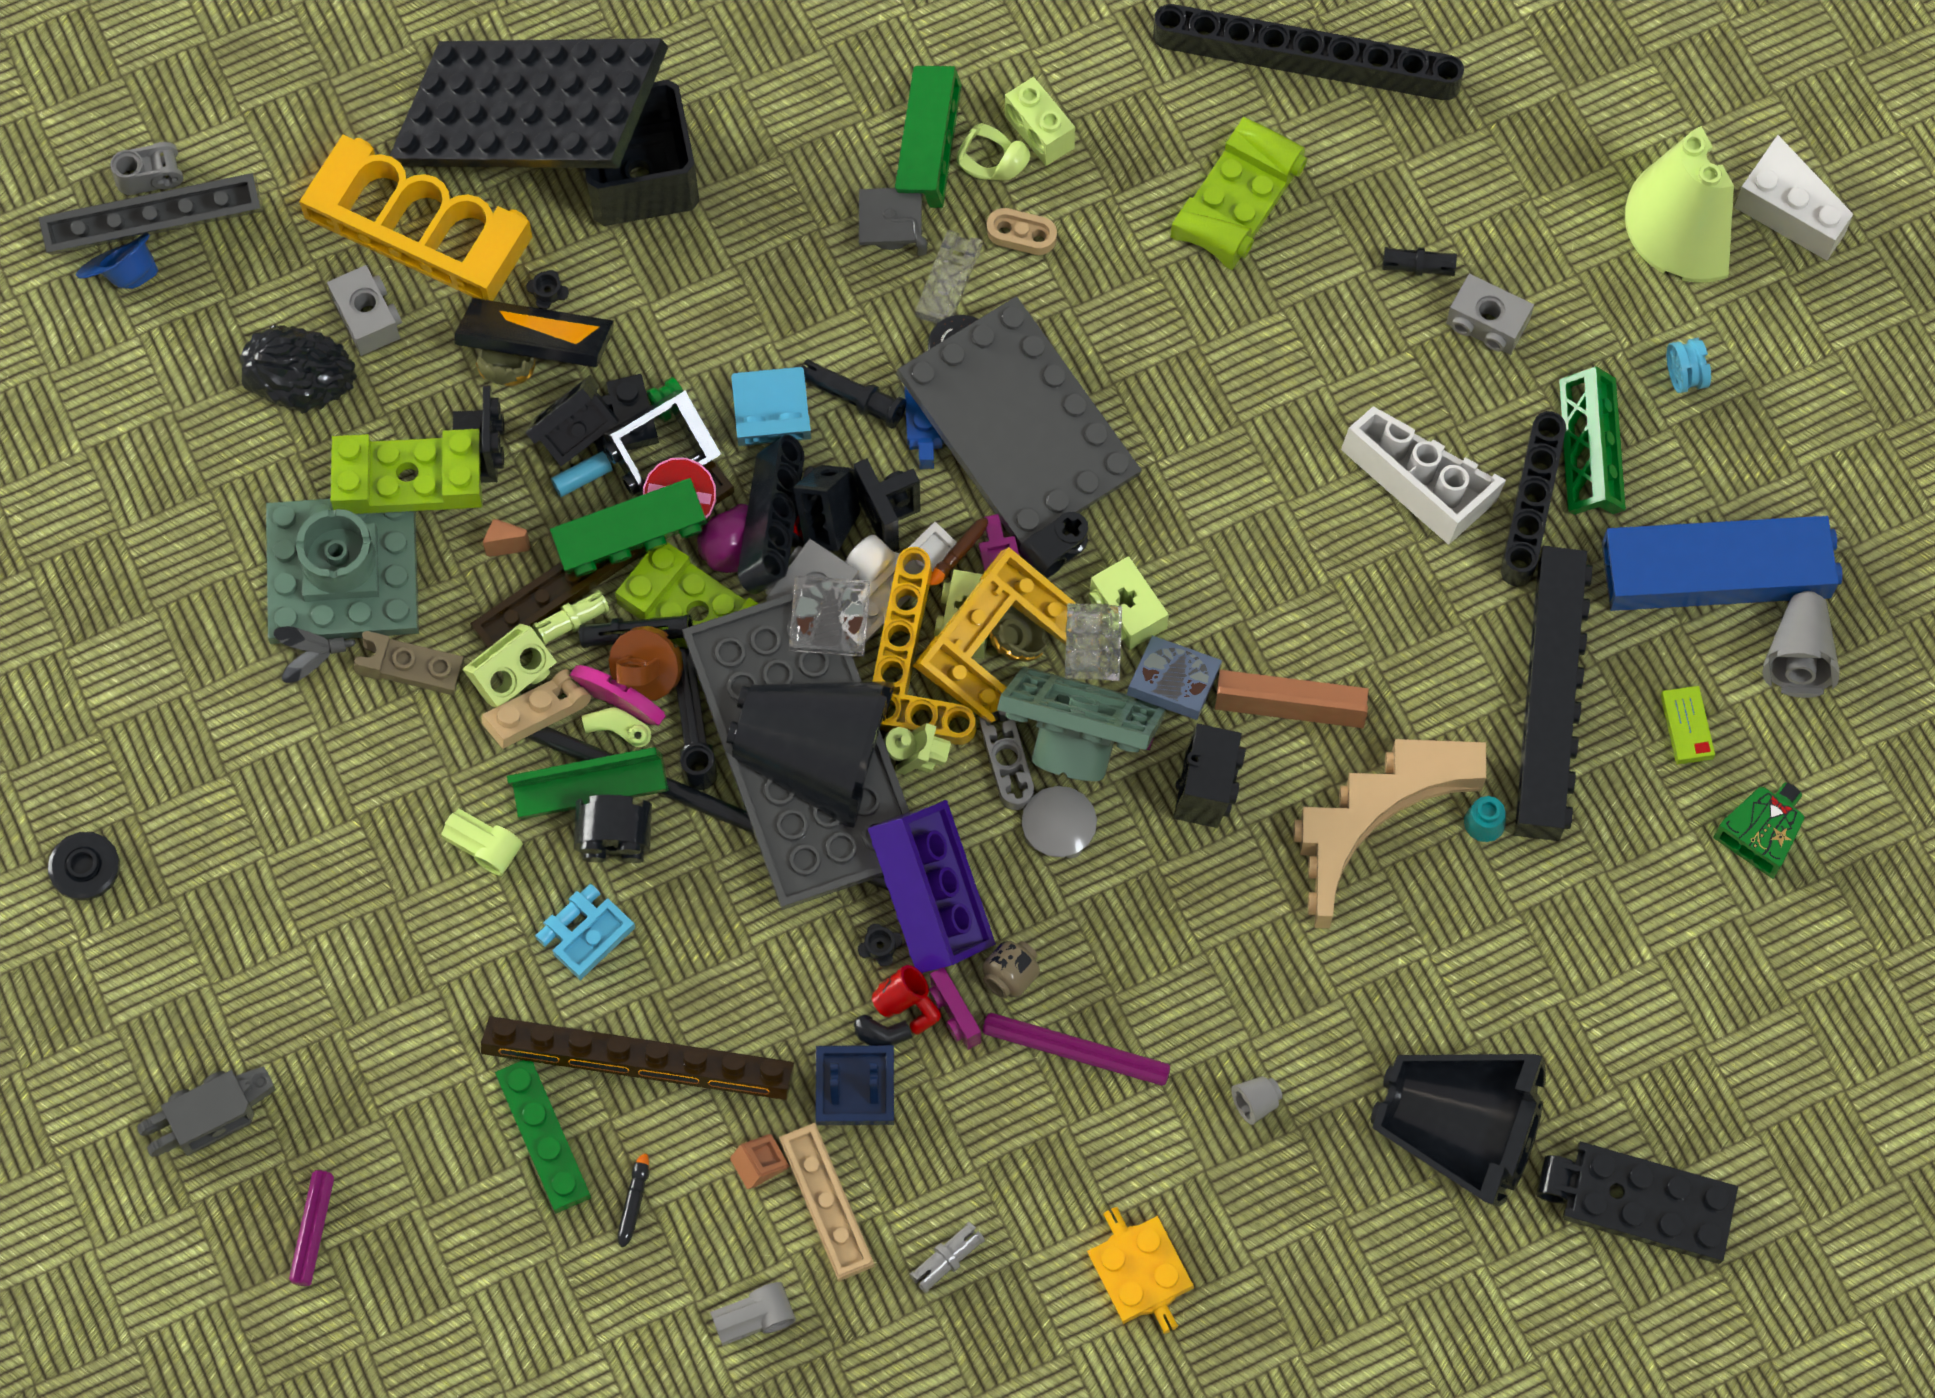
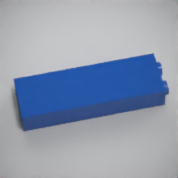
(1719, 562)

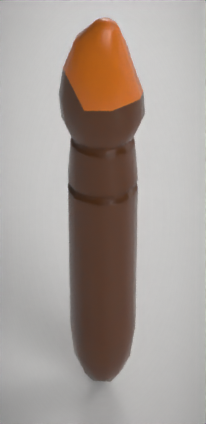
(958, 551)

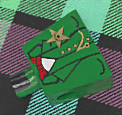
(1763, 827)

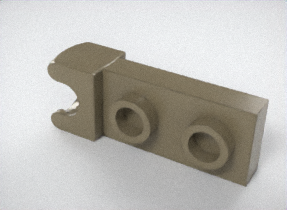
(409, 664)

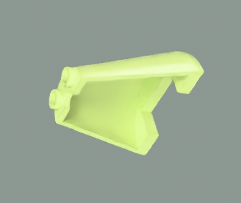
(1683, 212)

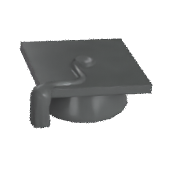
(891, 219)

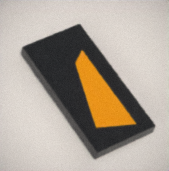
(534, 332)

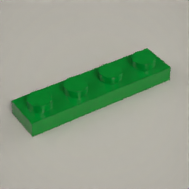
(543, 1135)

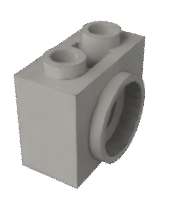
(811, 561)

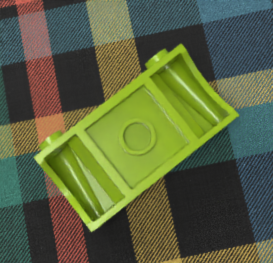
(1239, 192)

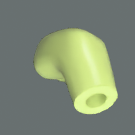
(620, 722)

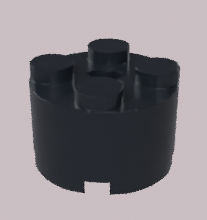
(612, 828)

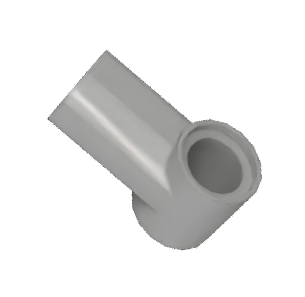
(764, 1310)

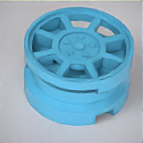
(1688, 365)

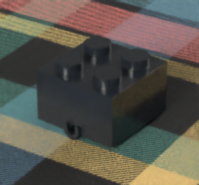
(1209, 776)

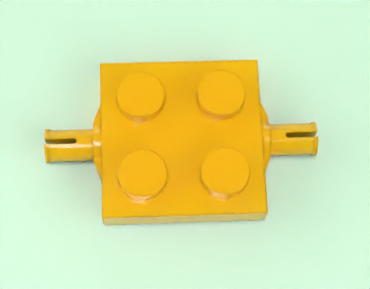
(1140, 1270)

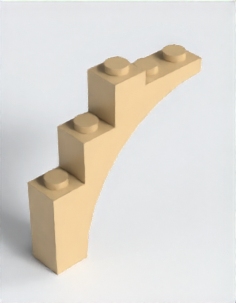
(1412, 774)

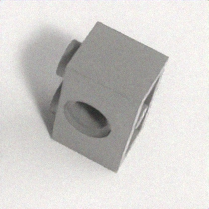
(1481, 298)
(371, 328)

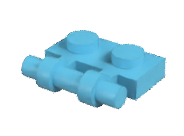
(589, 940)

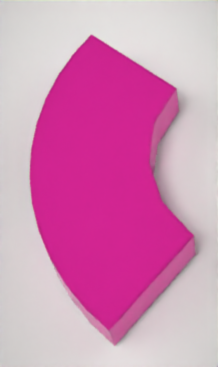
(628, 699)

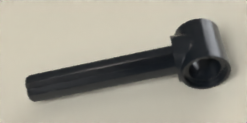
(695, 747)

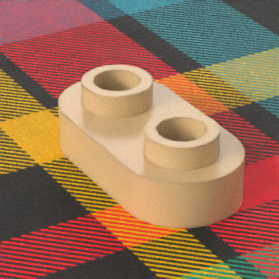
(1022, 229)

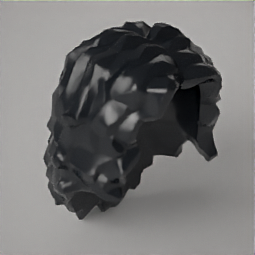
(296, 368)

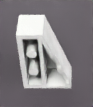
(1794, 201)

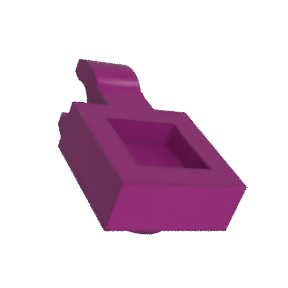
(996, 542)

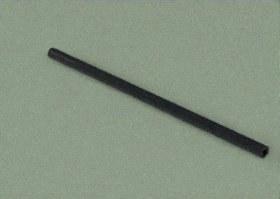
(676, 791)

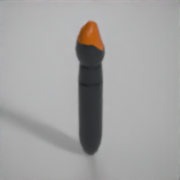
(633, 1201)

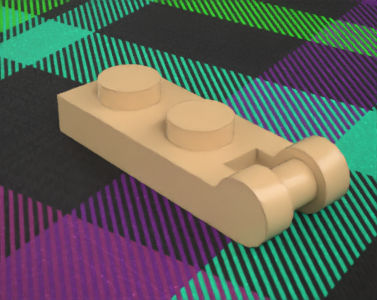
(535, 709)

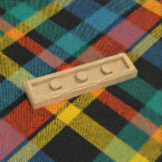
(826, 1202)

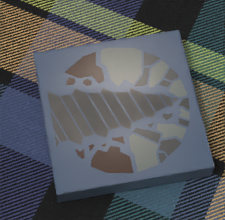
(1174, 677)

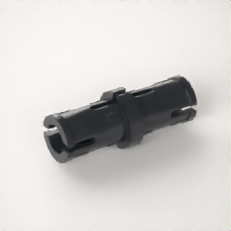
(1419, 261)

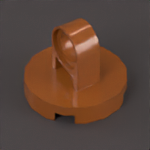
(646, 662)

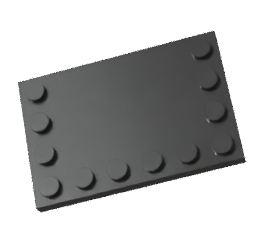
(1018, 421)

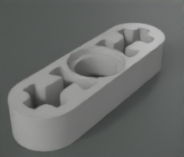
(1004, 784)

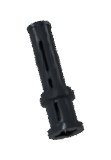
(865, 398)

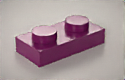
(961, 1022)

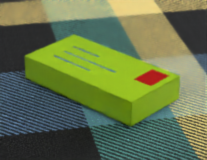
(1687, 725)

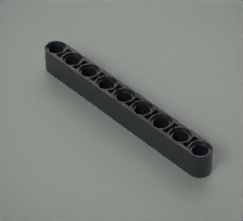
(1323, 60)

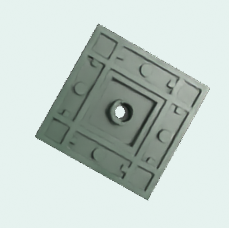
(340, 570)
(1078, 722)

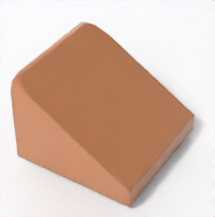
(505, 539)
(759, 1161)

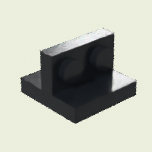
(573, 421)
(887, 500)

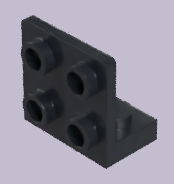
(491, 427)

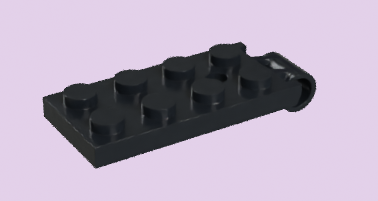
(1657, 1202)

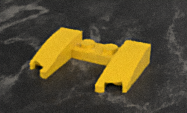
(1003, 584)

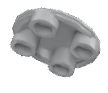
(1059, 822)

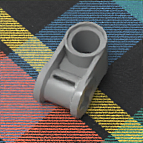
(147, 168)

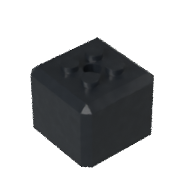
(661, 147)

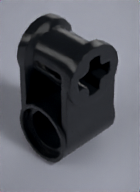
(1050, 547)

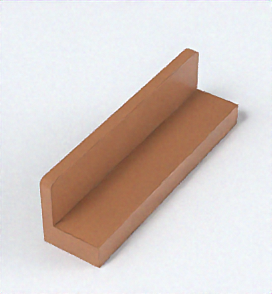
(1292, 699)

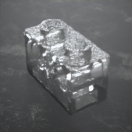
(1093, 642)

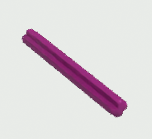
(1076, 1049)

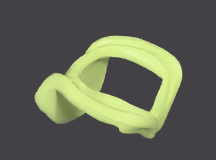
(1013, 162)

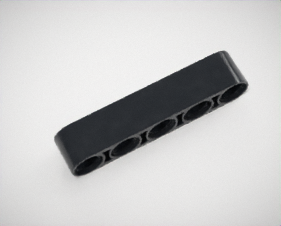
(1528, 513)
(770, 515)

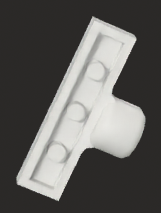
(878, 563)

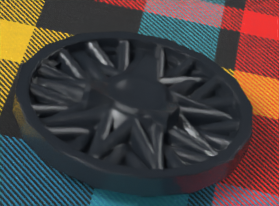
(84, 866)

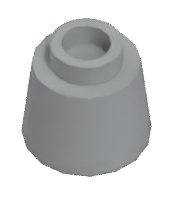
(1256, 1098)

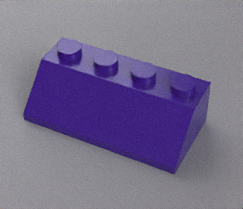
(931, 887)

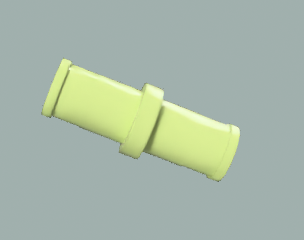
(571, 617)

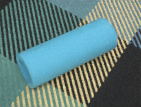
(581, 474)

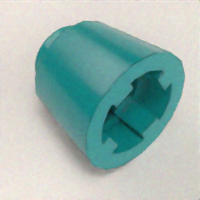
(1485, 819)

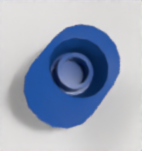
(123, 266)

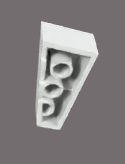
(1420, 474)

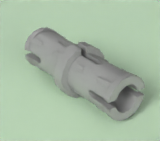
(947, 1257)

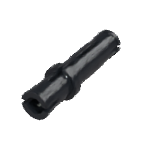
(595, 633)

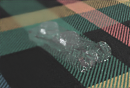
(948, 277)

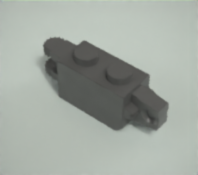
(208, 1111)

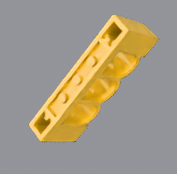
(355, 165)

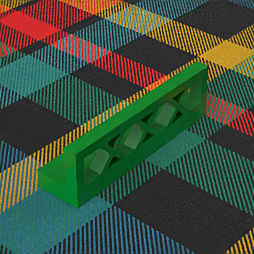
(1604, 442)

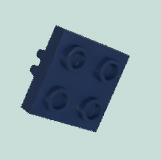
(855, 1085)

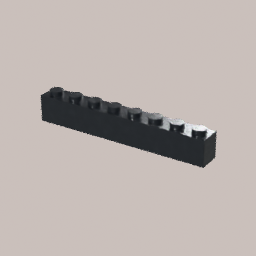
(1552, 693)

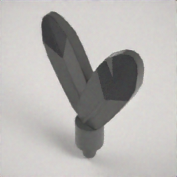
(316, 649)

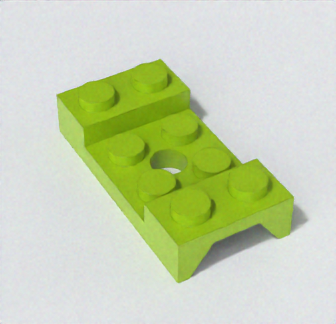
(368, 473)
(671, 586)

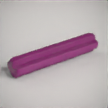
(311, 1228)

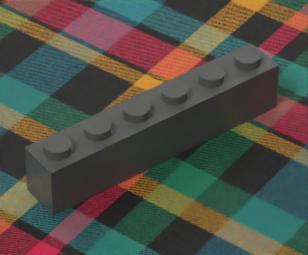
(151, 214)

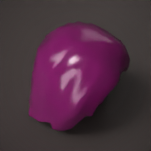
(722, 539)

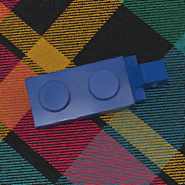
(921, 433)

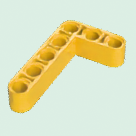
(903, 657)

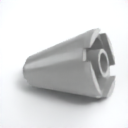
(1803, 649)

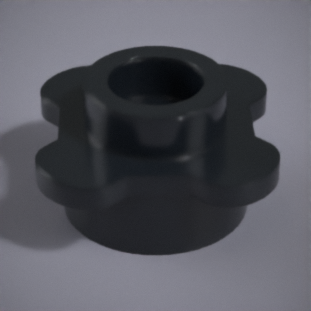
(543, 280)
(877, 934)

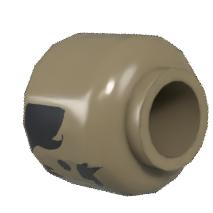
(1010, 969)

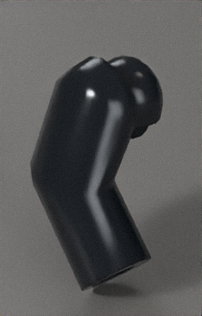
(876, 1034)

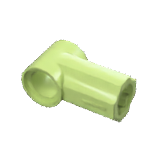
(489, 846)

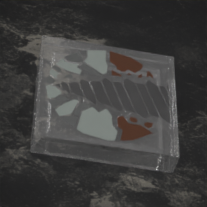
(829, 615)

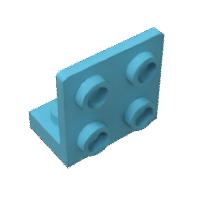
(770, 405)

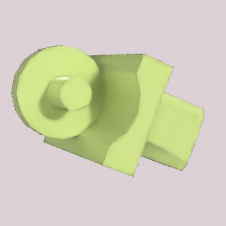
(916, 748)

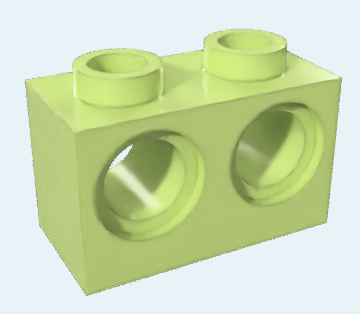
(1039, 121)
(505, 657)

